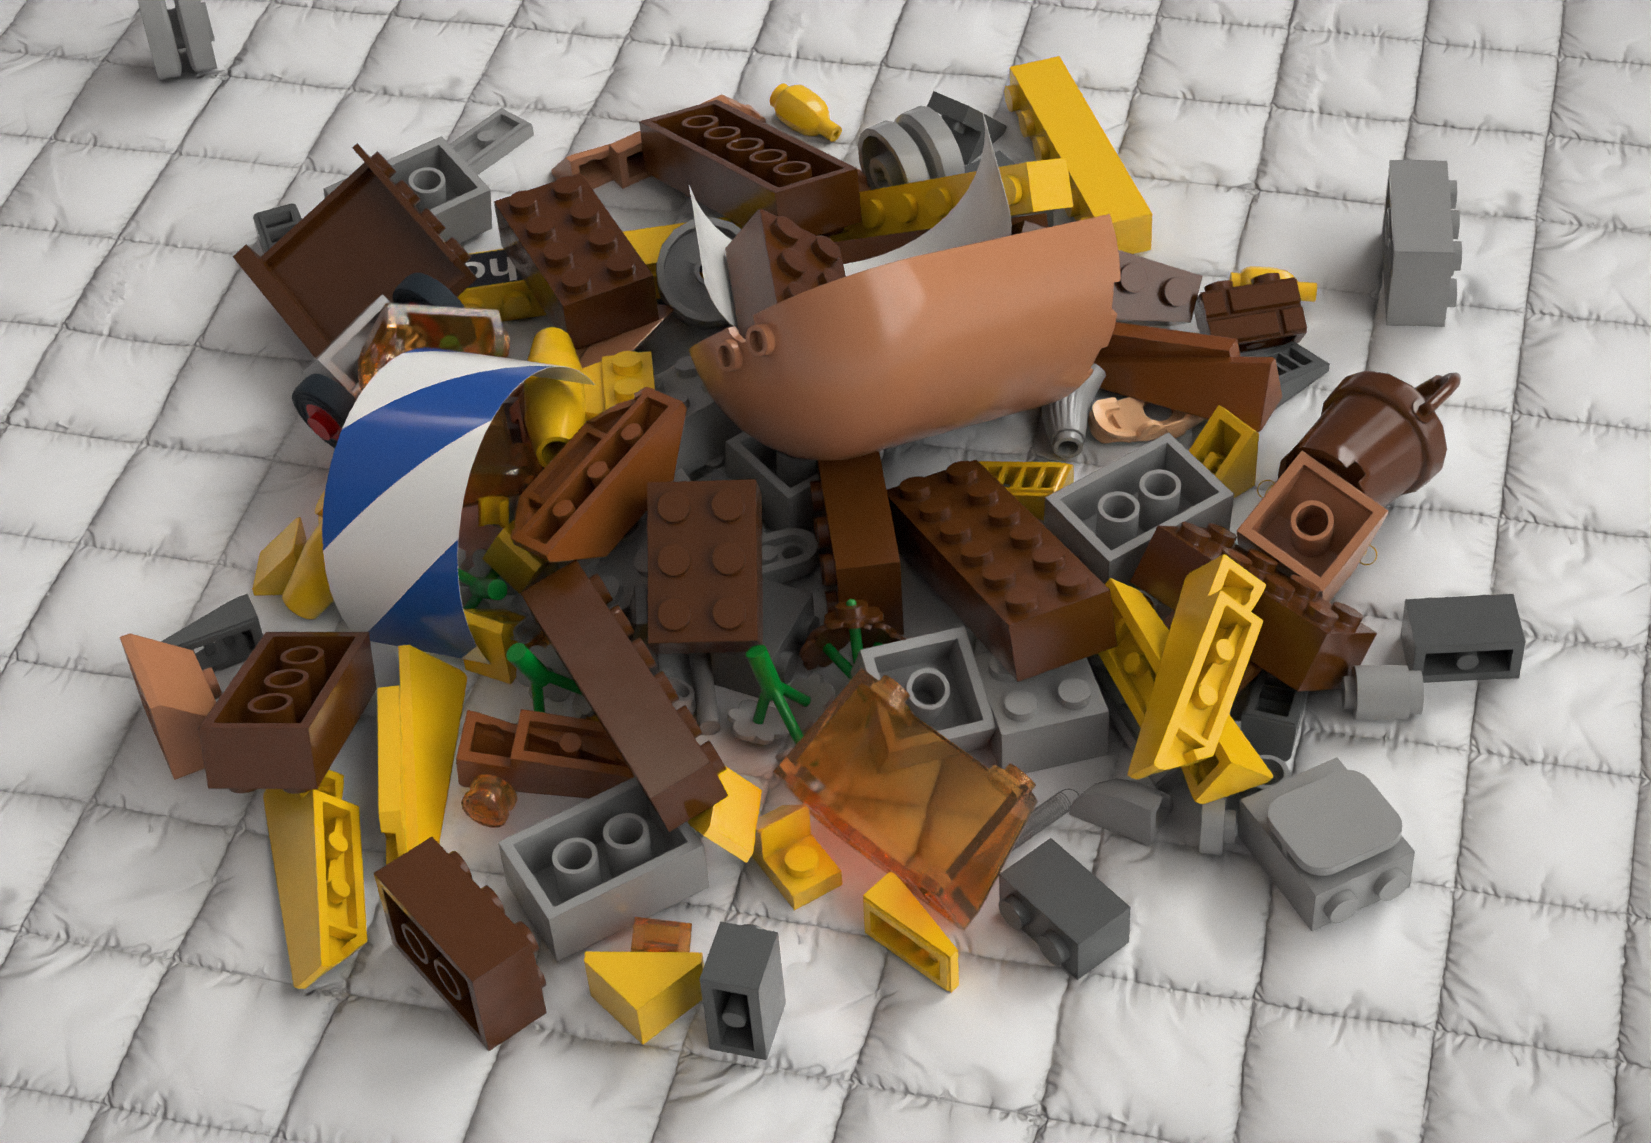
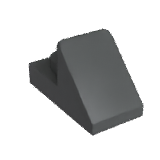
(966, 125)

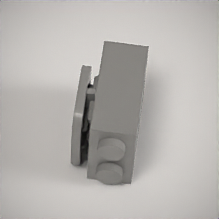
(1327, 842)

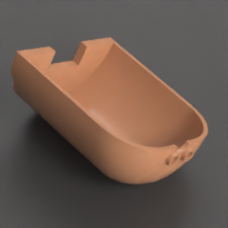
(920, 344)

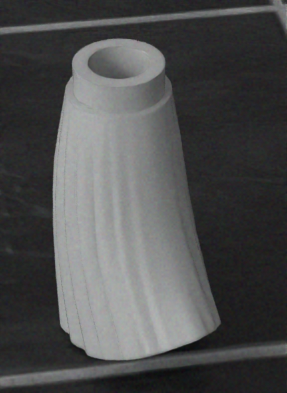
(1068, 418)

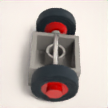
(332, 376)

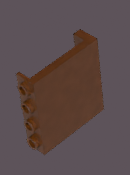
(352, 253)

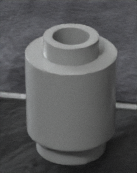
(1383, 692)

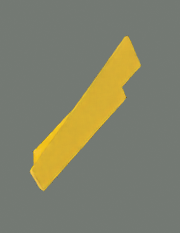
(1199, 668)
(1134, 669)
(417, 748)
(318, 876)

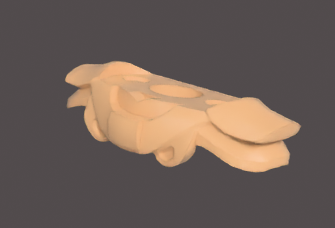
(1126, 422)

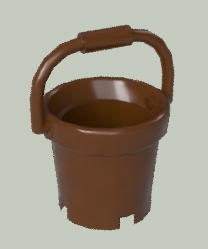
(1380, 433)

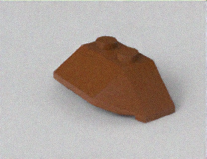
(600, 479)

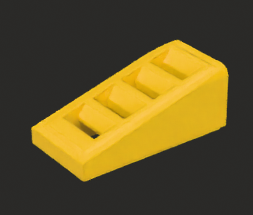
(1032, 480)
(909, 932)

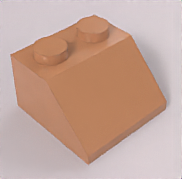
(1313, 525)
(174, 697)

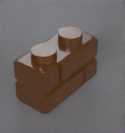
(1255, 314)

